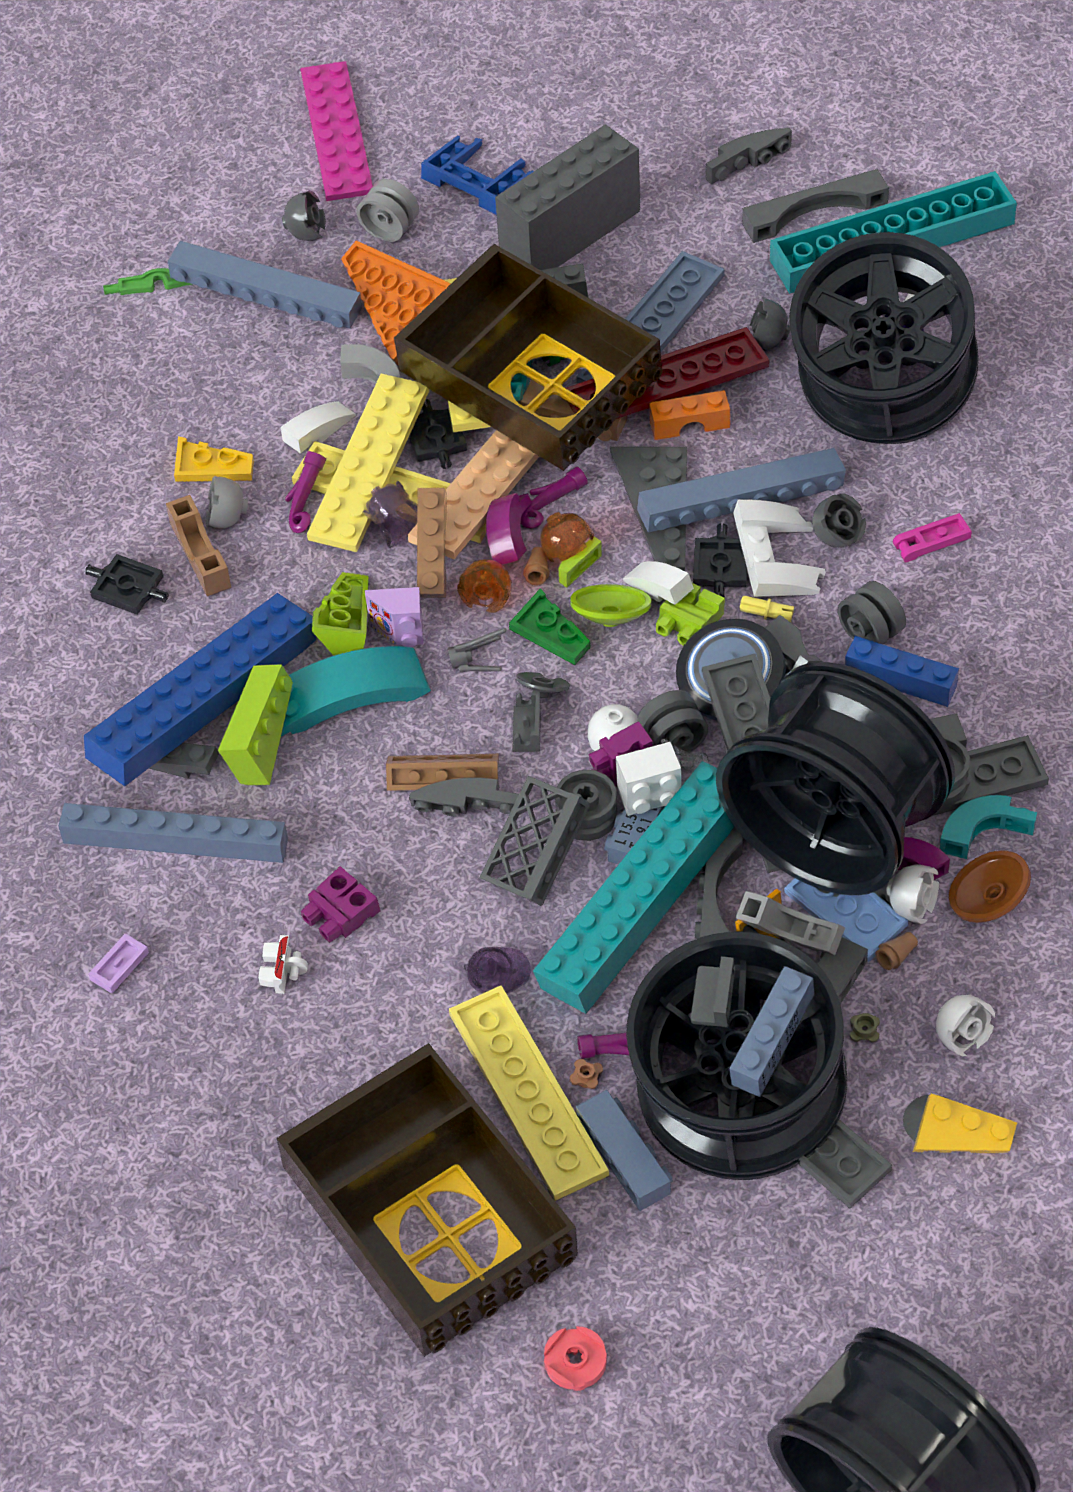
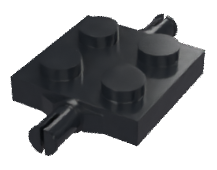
(434, 436)
(719, 562)
(126, 584)

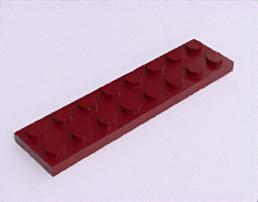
(694, 369)

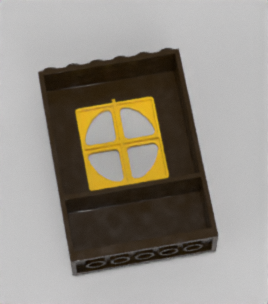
(500, 320)
(390, 1150)

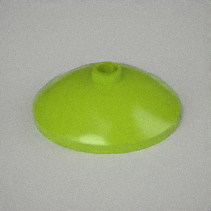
(610, 603)

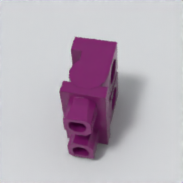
(623, 742)
(341, 904)

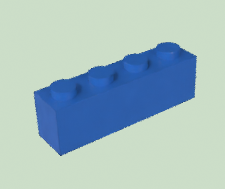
(904, 670)

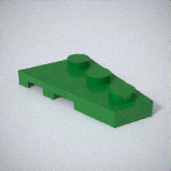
(548, 628)

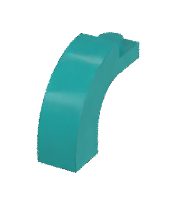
(981, 815)

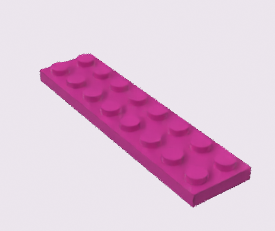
(336, 131)

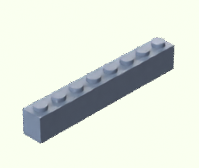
(264, 285)
(719, 493)
(173, 832)

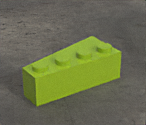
(257, 725)

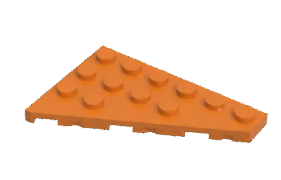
(390, 290)

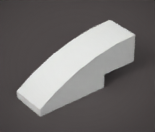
(315, 425)
(660, 581)

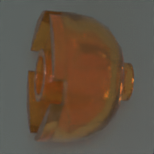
(564, 535)
(484, 581)

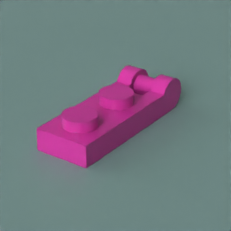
(932, 537)

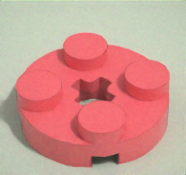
(572, 1341)

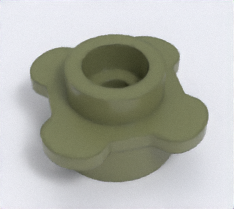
(864, 1020)

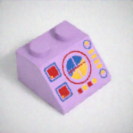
(396, 615)

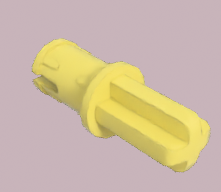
(766, 608)

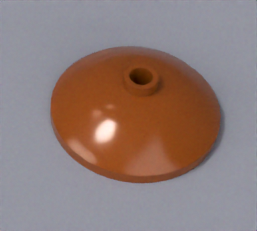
(989, 886)

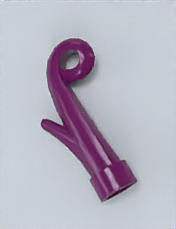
(300, 492)
(547, 494)
(602, 1044)

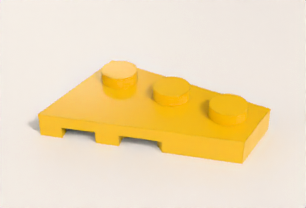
(203, 462)
(959, 1127)

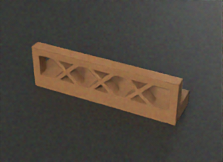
(418, 771)

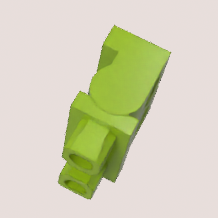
(690, 613)

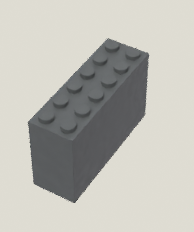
(570, 200)

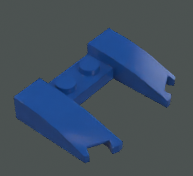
(448, 167)

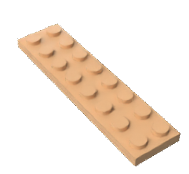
(485, 478)

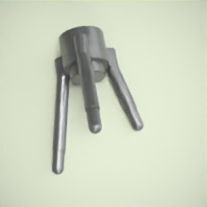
(461, 653)

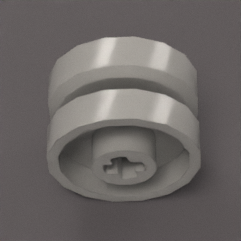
(387, 210)

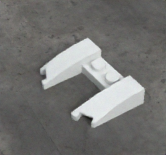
(767, 577)

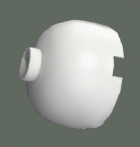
(609, 721)
(913, 892)
(964, 1017)

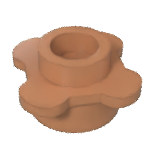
(586, 1081)

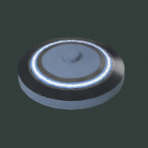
(723, 642)

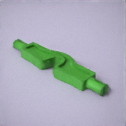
(143, 283)

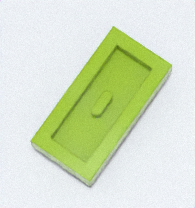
(576, 565)

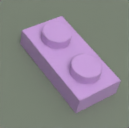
(118, 963)

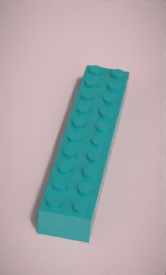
(935, 216)
(636, 894)

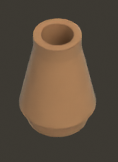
(536, 568)
(895, 951)

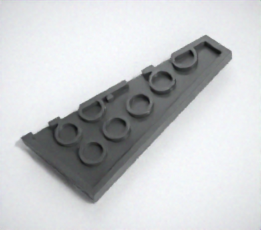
(649, 469)

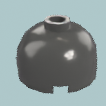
(303, 212)
(769, 324)
(838, 521)

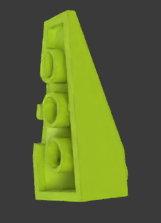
(343, 615)

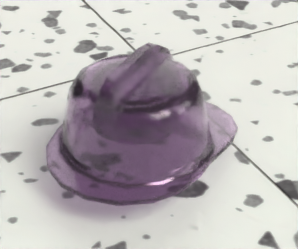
(502, 965)

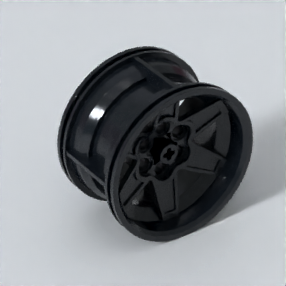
(880, 268)
(836, 778)
(736, 1141)
(898, 1424)

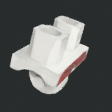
(280, 953)

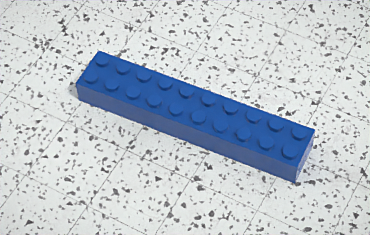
(197, 690)

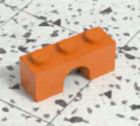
(671, 415)

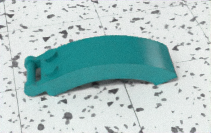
(353, 682)

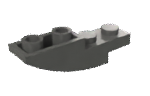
(752, 148)
(188, 759)
(455, 794)

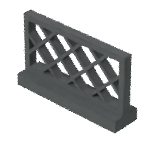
(556, 846)

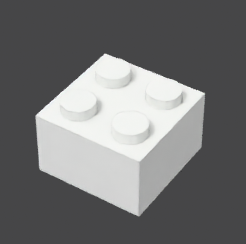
(648, 778)

